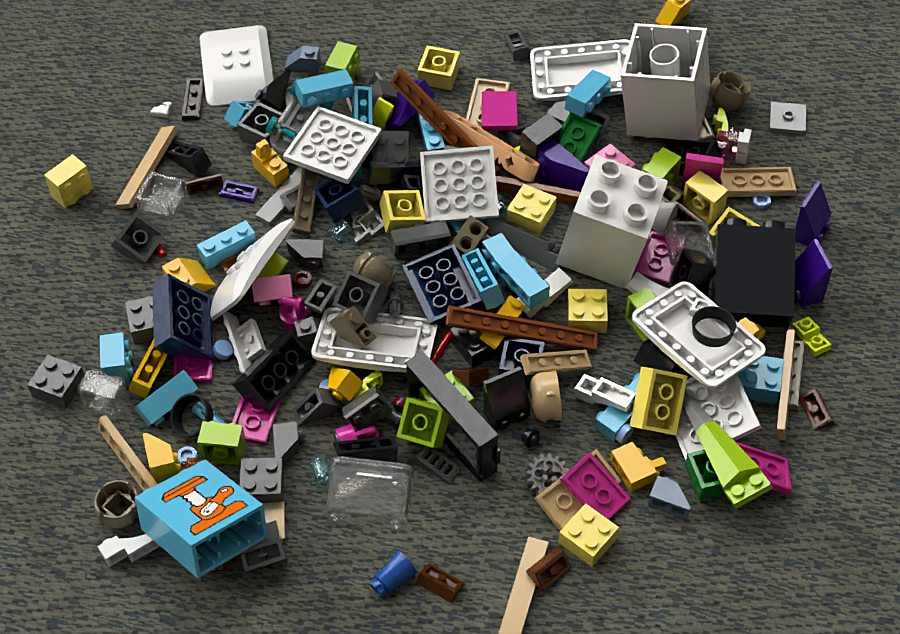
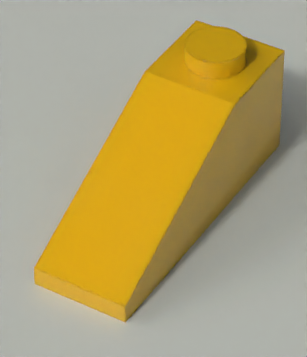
(511, 307)

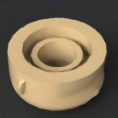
(546, 396)

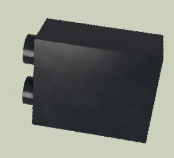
(755, 271)

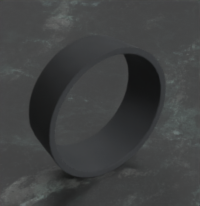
(715, 313)
(178, 409)

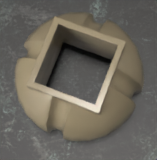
(729, 91)
(374, 269)
(110, 497)

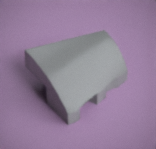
(664, 215)
(362, 221)

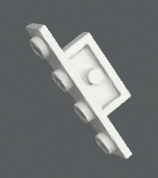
(245, 340)

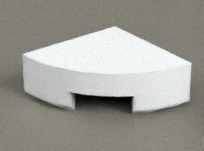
(162, 110)
(698, 304)

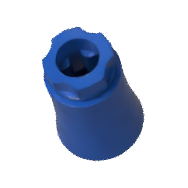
(392, 575)

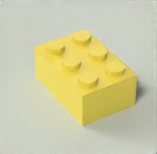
(658, 400)

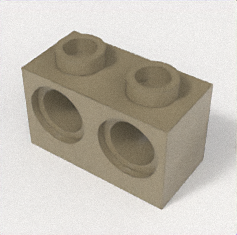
(465, 236)

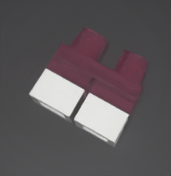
(734, 145)

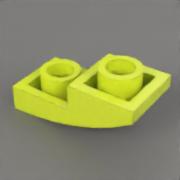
(381, 113)
(720, 121)
(274, 266)
(810, 333)
(374, 378)

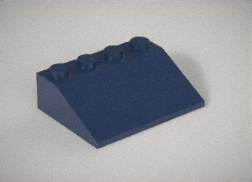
(442, 281)
(182, 319)

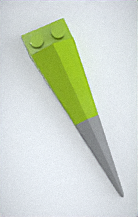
(733, 467)

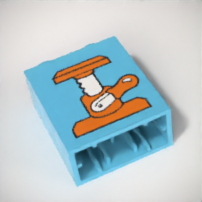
(201, 517)

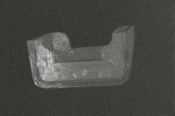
(370, 490)

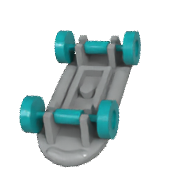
(292, 120)

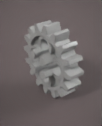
(538, 465)

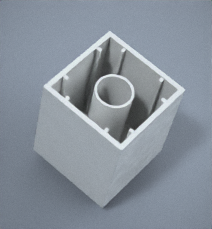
(666, 81)
(611, 221)

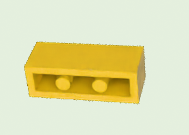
(147, 371)

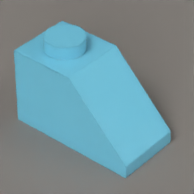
(236, 112)

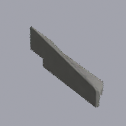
(526, 242)

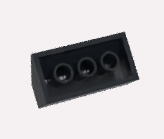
(274, 371)

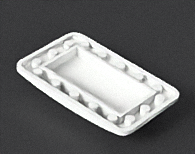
(235, 64)
(562, 67)
(247, 269)
(670, 328)
(394, 342)

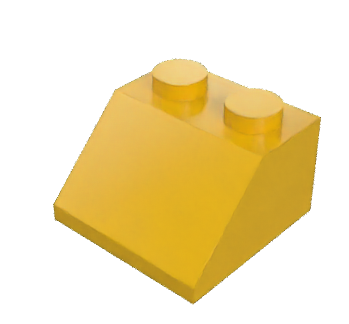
(189, 272)
(161, 458)

